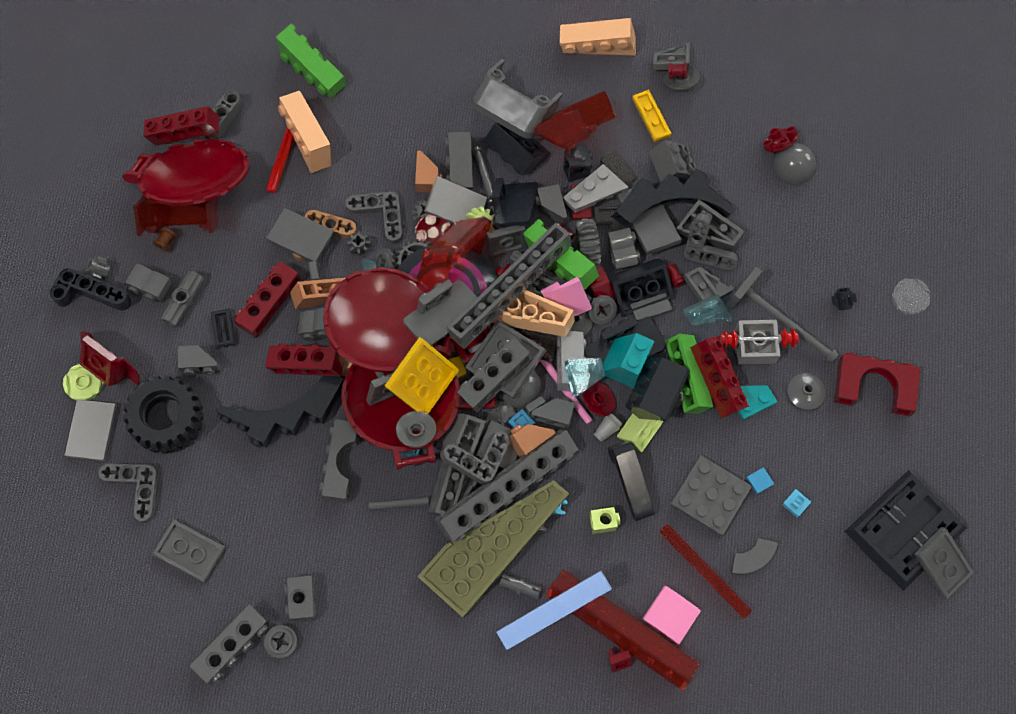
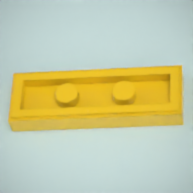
(651, 116)

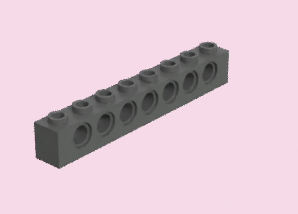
(509, 285)
(449, 519)

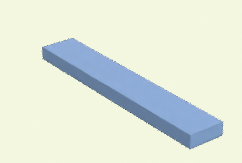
(554, 610)

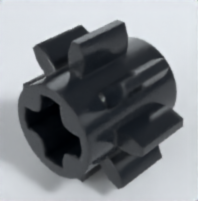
(844, 298)

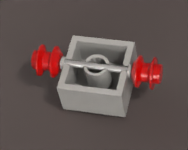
(758, 341)

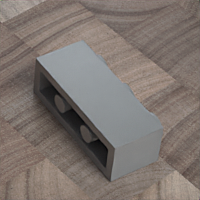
(568, 348)

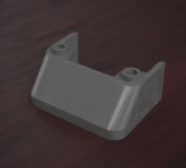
(510, 106)

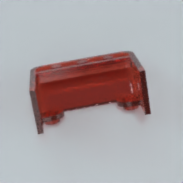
(576, 121)
(153, 215)
(450, 248)

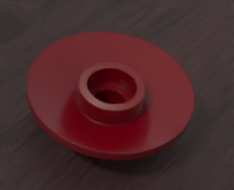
(599, 399)

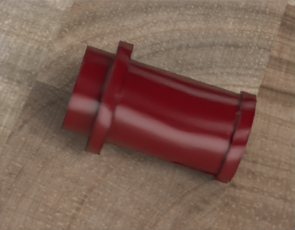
(674, 276)

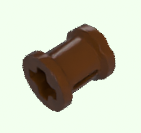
(165, 239)

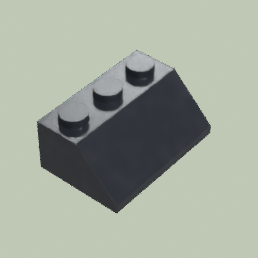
(519, 152)
(640, 284)
(657, 389)

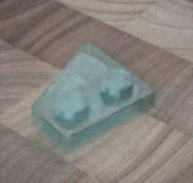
(707, 311)
(583, 373)

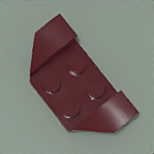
(104, 363)

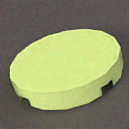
(81, 384)

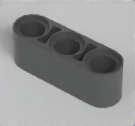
(230, 110)

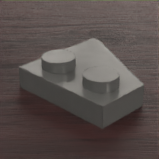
(673, 56)
(706, 285)

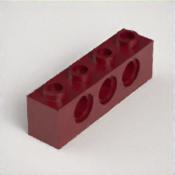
(181, 126)
(255, 324)
(304, 360)
(719, 376)

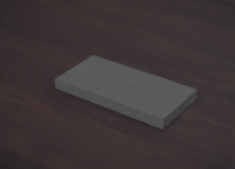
(653, 228)

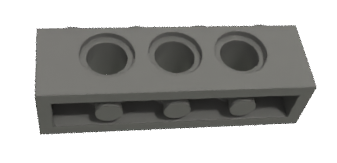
(506, 373)
(203, 663)

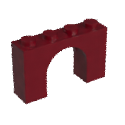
(902, 377)

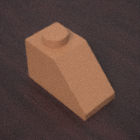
(425, 173)
(528, 437)

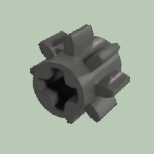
(362, 248)
(97, 267)

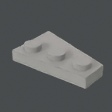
(594, 188)

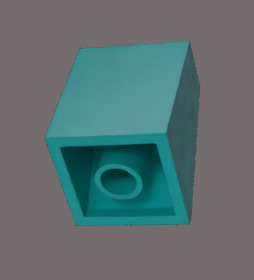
(627, 358)

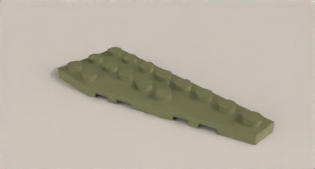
(471, 565)

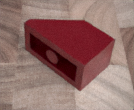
(601, 286)

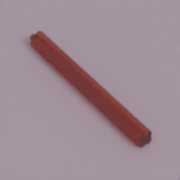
(697, 562)

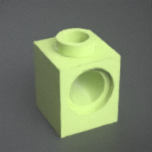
(597, 526)

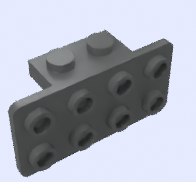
(438, 310)

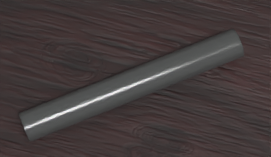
(398, 503)

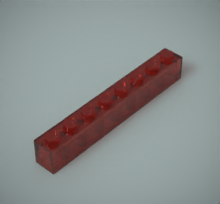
(630, 635)

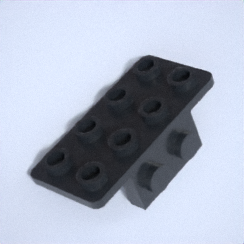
(512, 203)
(625, 327)

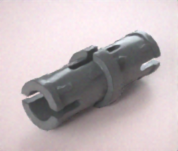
(520, 586)

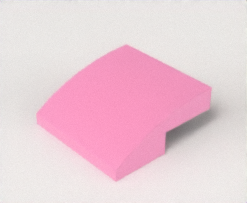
(568, 295)
(671, 615)

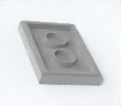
(452, 201)
(90, 430)

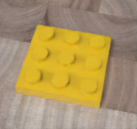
(422, 377)

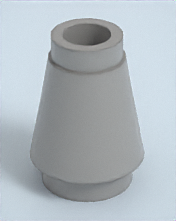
(608, 427)

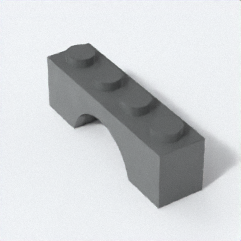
(335, 485)

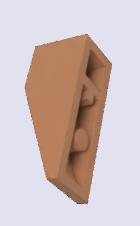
(312, 293)

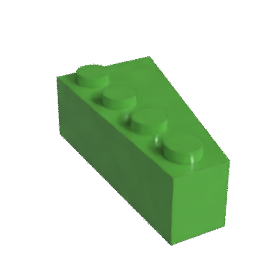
(309, 62)
(570, 263)

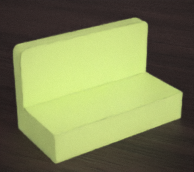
(639, 431)

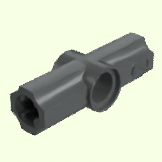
(177, 308)

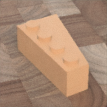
(599, 37)
(306, 131)
(537, 314)

